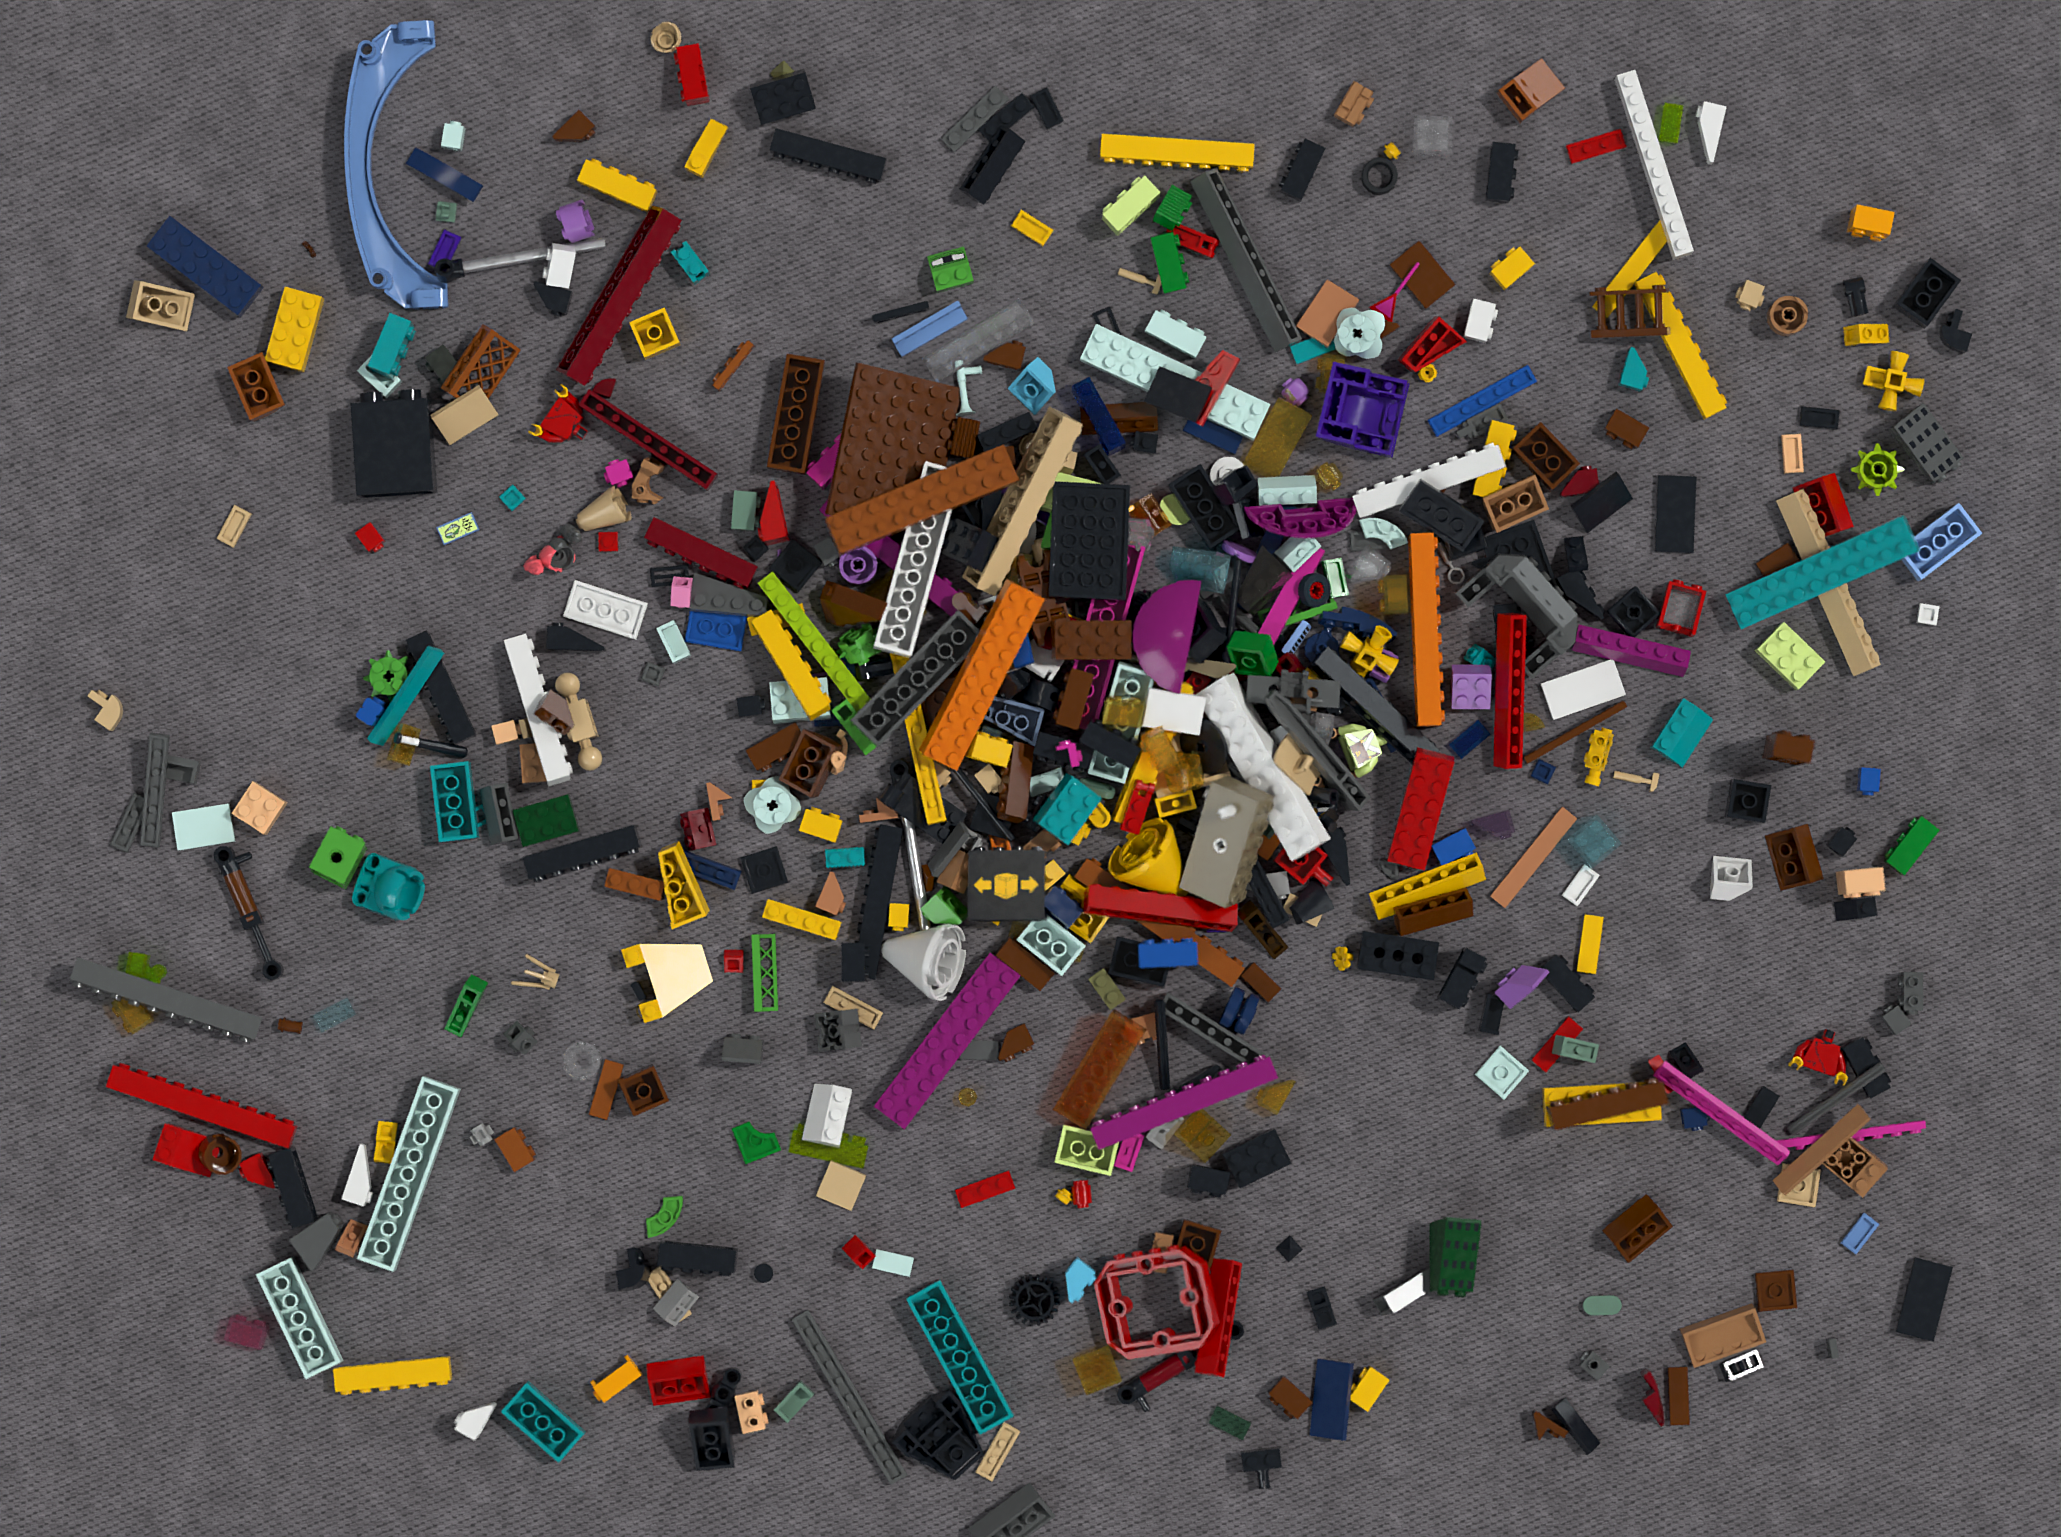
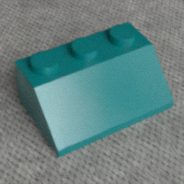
(1682, 732)

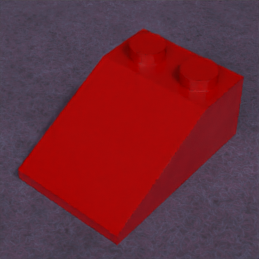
(773, 521)
(180, 1149)

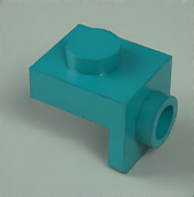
(1479, 656)

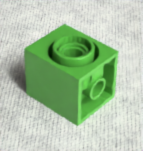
(338, 844)

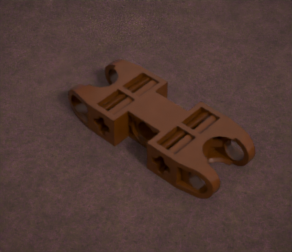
(1025, 573)

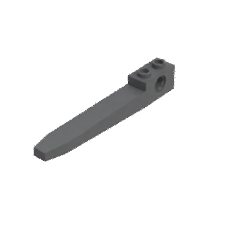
(1338, 777)

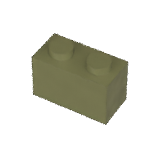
(1107, 989)

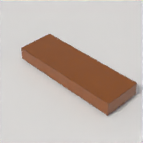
(606, 1089)

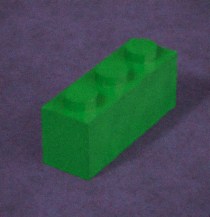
(1169, 261)
(1910, 845)

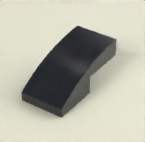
(1321, 1308)

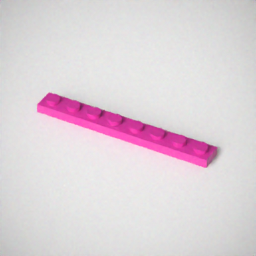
(1721, 1113)
(1875, 1132)

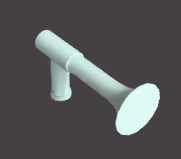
(961, 378)

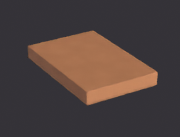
(1322, 314)

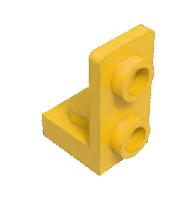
(1866, 334)

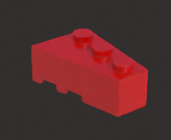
(691, 74)
(1430, 344)

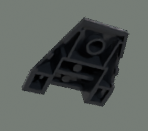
(939, 1435)

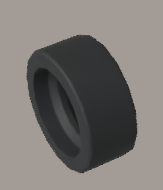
(1379, 190)

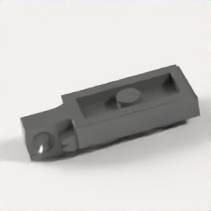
(1481, 422)

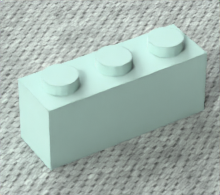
(1176, 333)
(1287, 490)

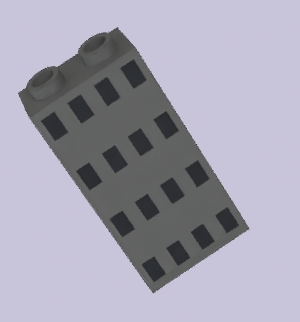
(1926, 444)

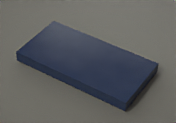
(1331, 1399)

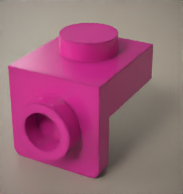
(1075, 756)

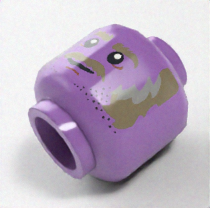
(1295, 391)

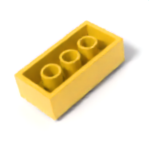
(294, 329)

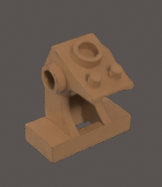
(649, 467)

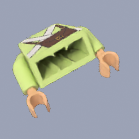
(1359, 747)

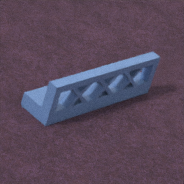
(929, 329)

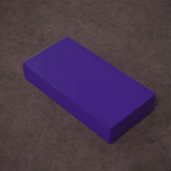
(445, 248)

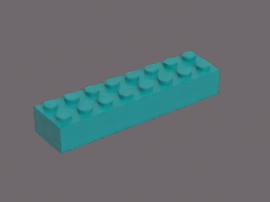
(960, 1356)

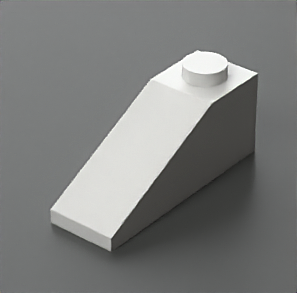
(1710, 126)
(359, 1181)

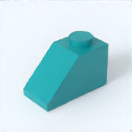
(1633, 372)

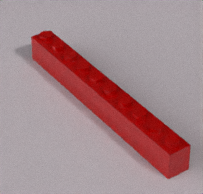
(202, 1106)

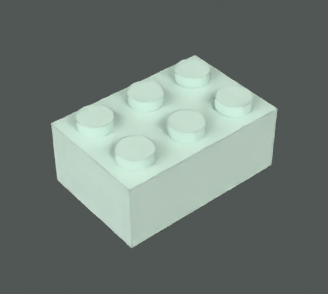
(787, 707)

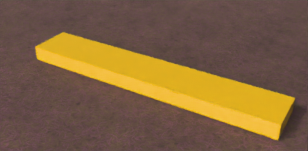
(1635, 266)

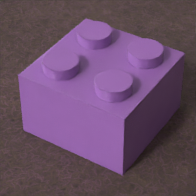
(1470, 686)

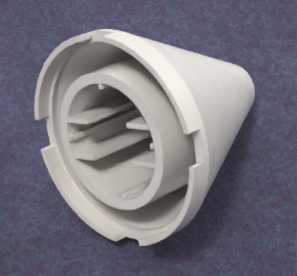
(929, 958)

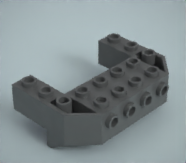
(1535, 597)

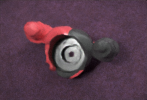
(562, 546)

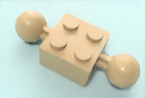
(584, 726)

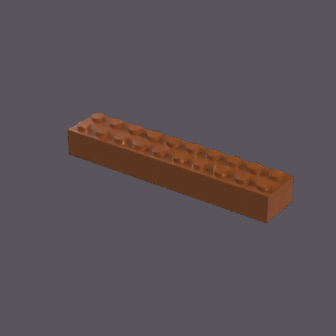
(921, 500)

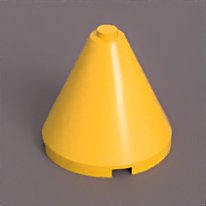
(1150, 859)

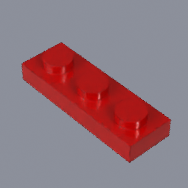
(985, 1189)

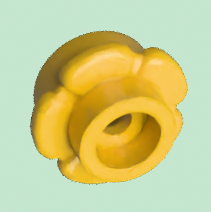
(1391, 151)
(1432, 373)
(1064, 1196)

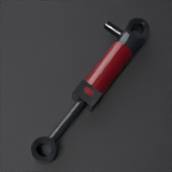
(1162, 1373)

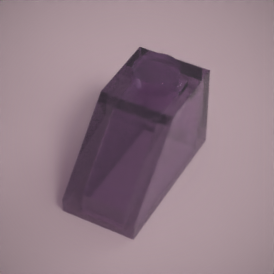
(1496, 824)

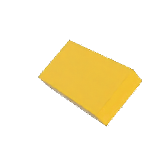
(1032, 228)

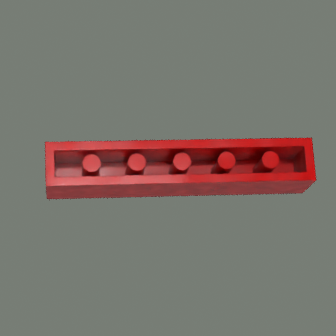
(1225, 1283)

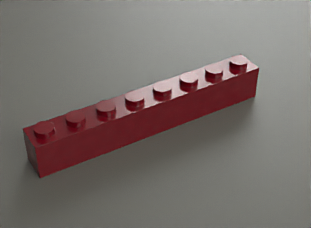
(648, 440)

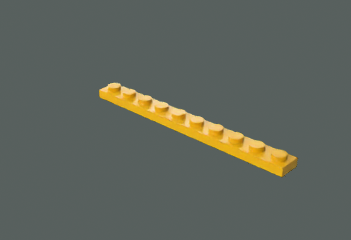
(923, 765)

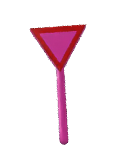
(1387, 305)

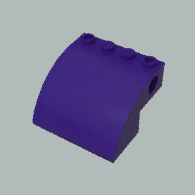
(1362, 409)

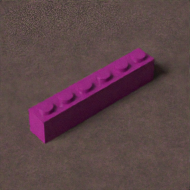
(1631, 650)

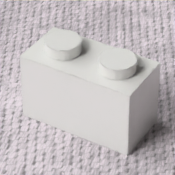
(559, 266)
(1480, 320)

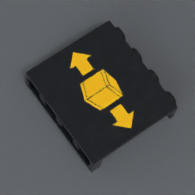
(1006, 884)

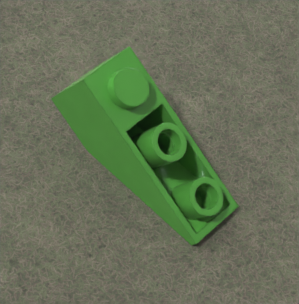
(844, 713)

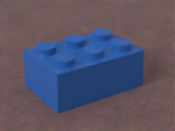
(1167, 953)

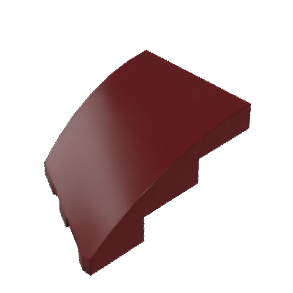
(1652, 1398)

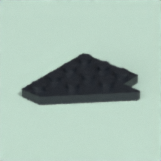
(1520, 540)

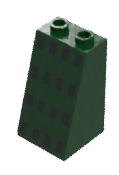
(1453, 1255)

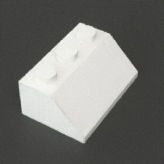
(827, 1114)

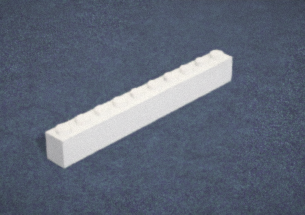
(1654, 164)

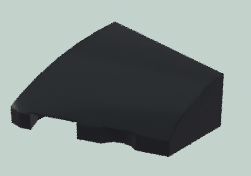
(1311, 902)

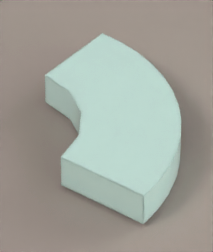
(1383, 530)

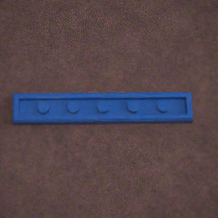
(1482, 400)

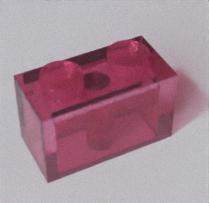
(246, 1332)

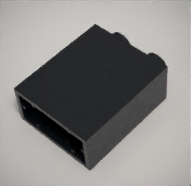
(393, 445)

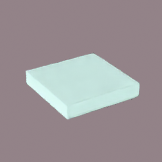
(1501, 1072)

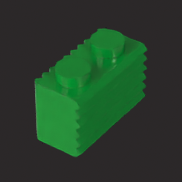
(1172, 207)

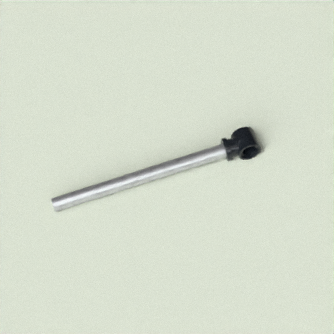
(458, 268)
(913, 856)

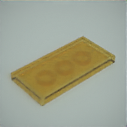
(1277, 438)

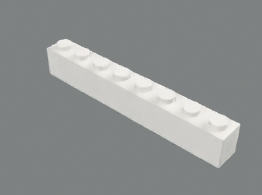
(1439, 476)
(531, 692)

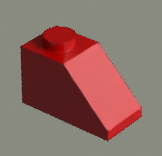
(257, 1171)

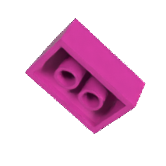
(822, 470)

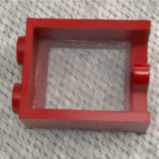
(1681, 608)

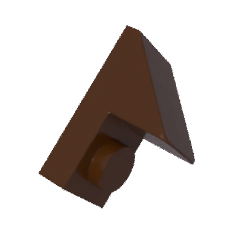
(1542, 1423)

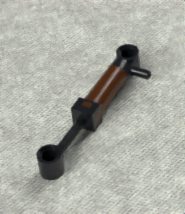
(244, 902)

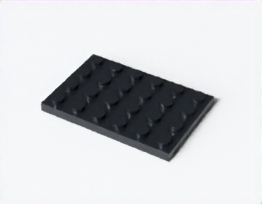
(1089, 541)

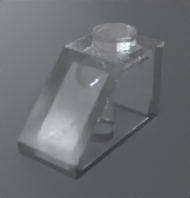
(1323, 725)

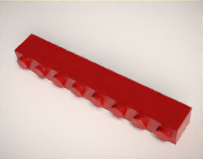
(1509, 690)
(1159, 908)

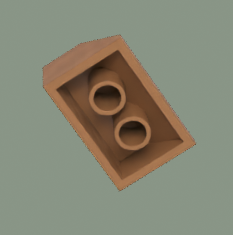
(1514, 503)

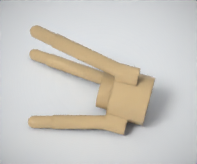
(548, 978)

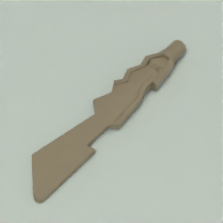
(1209, 668)

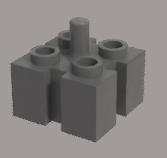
(838, 1030)

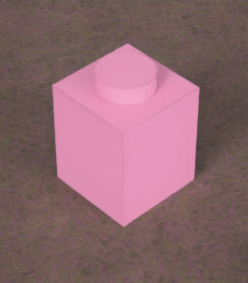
(681, 592)

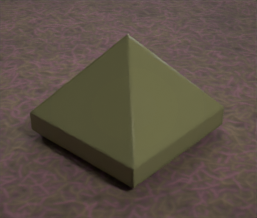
(781, 69)

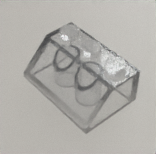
(1368, 566)

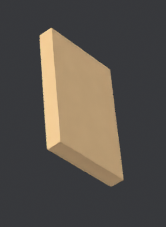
(464, 414)

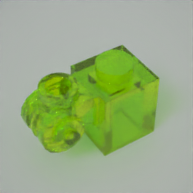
(139, 966)

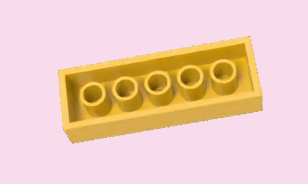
(1563, 1093)

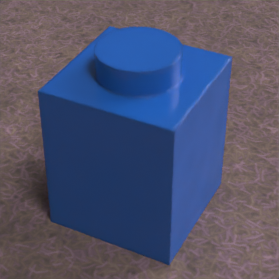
(1868, 780)

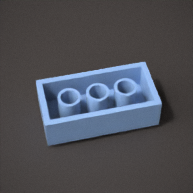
(1941, 541)

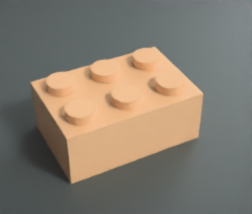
(1863, 881)

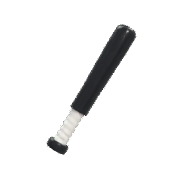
(441, 747)

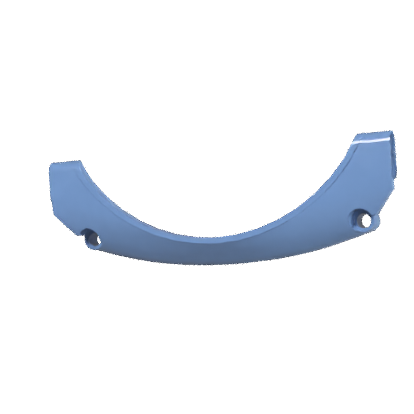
(369, 88)

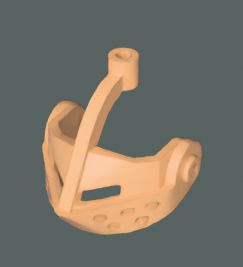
(838, 758)

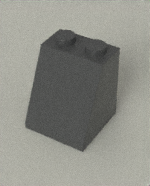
(317, 1239)

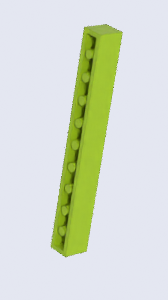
(814, 641)

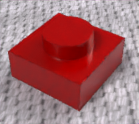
(608, 541)

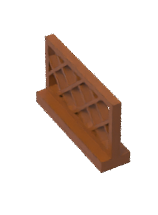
(480, 345)

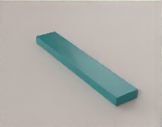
(405, 695)

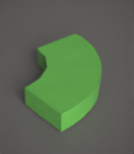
(665, 1217)

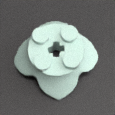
(1372, 325)
(772, 789)

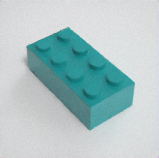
(454, 801)
(543, 1421)

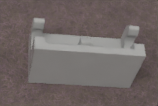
(1161, 1134)
(676, 1302)

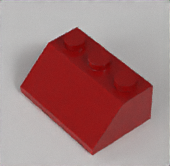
(1827, 503)
(678, 1380)

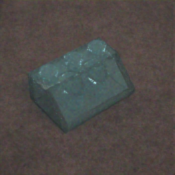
(1200, 565)

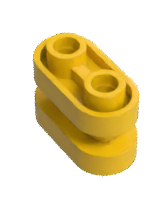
(1100, 816)

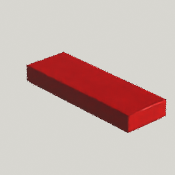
(1595, 146)
(1544, 1057)

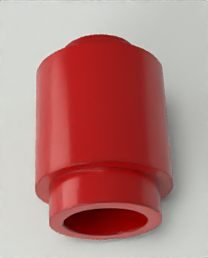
(1081, 1193)

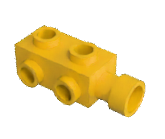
(1597, 750)

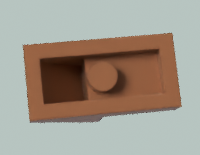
(715, 795)
(884, 813)
(351, 1238)

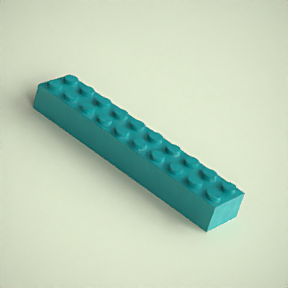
(1823, 572)

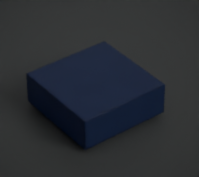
(1543, 771)

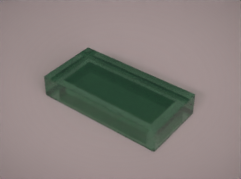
(1229, 1422)

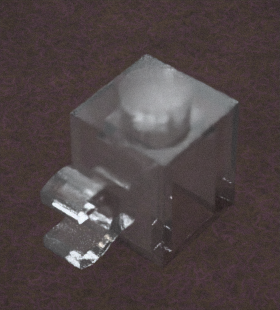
(1140, 533)

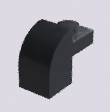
(1953, 337)
(637, 1274)

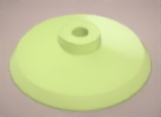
(1173, 510)

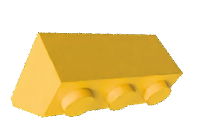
(1086, 925)

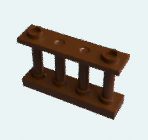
(1639, 328)

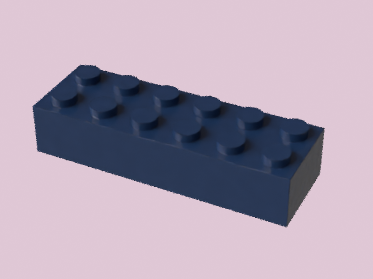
(205, 266)

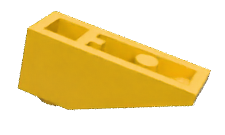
(705, 148)

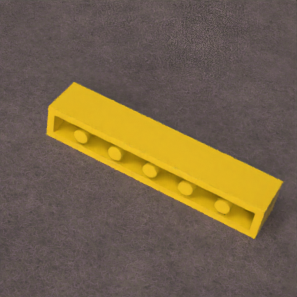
(791, 665)
(1431, 883)
(392, 1374)

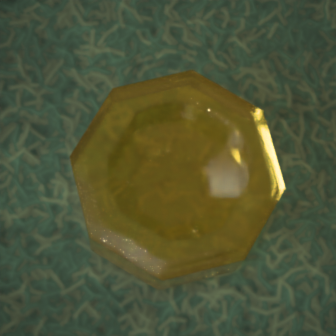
(967, 1097)

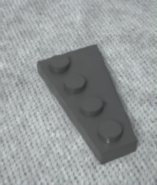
(721, 598)

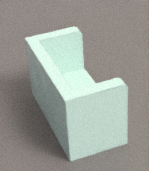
(380, 382)
(1297, 551)
(673, 641)

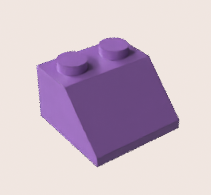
(1519, 984)

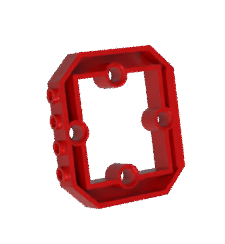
(1115, 1320)

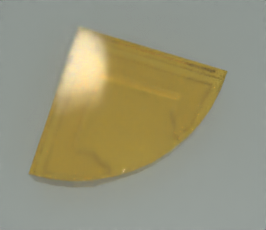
(1532, 722)

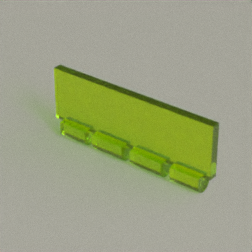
(849, 1153)

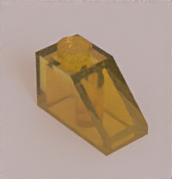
(1274, 1095)

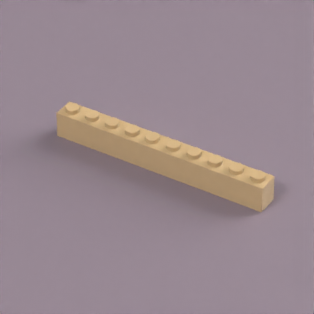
(1837, 602)

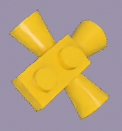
(1892, 381)
(1370, 652)

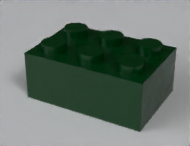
(546, 820)

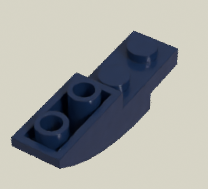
(1353, 619)

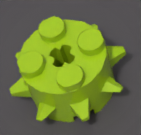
(1887, 465)

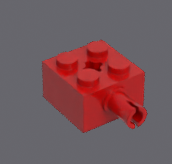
(1303, 870)

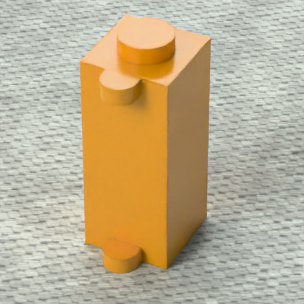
(616, 1380)

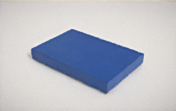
(716, 630)

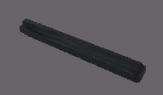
(1162, 1044)

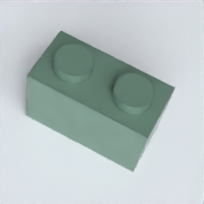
(744, 511)

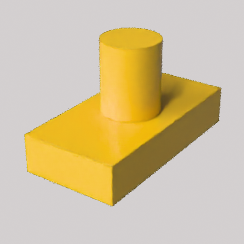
(1052, 873)

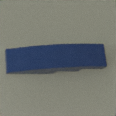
(444, 174)

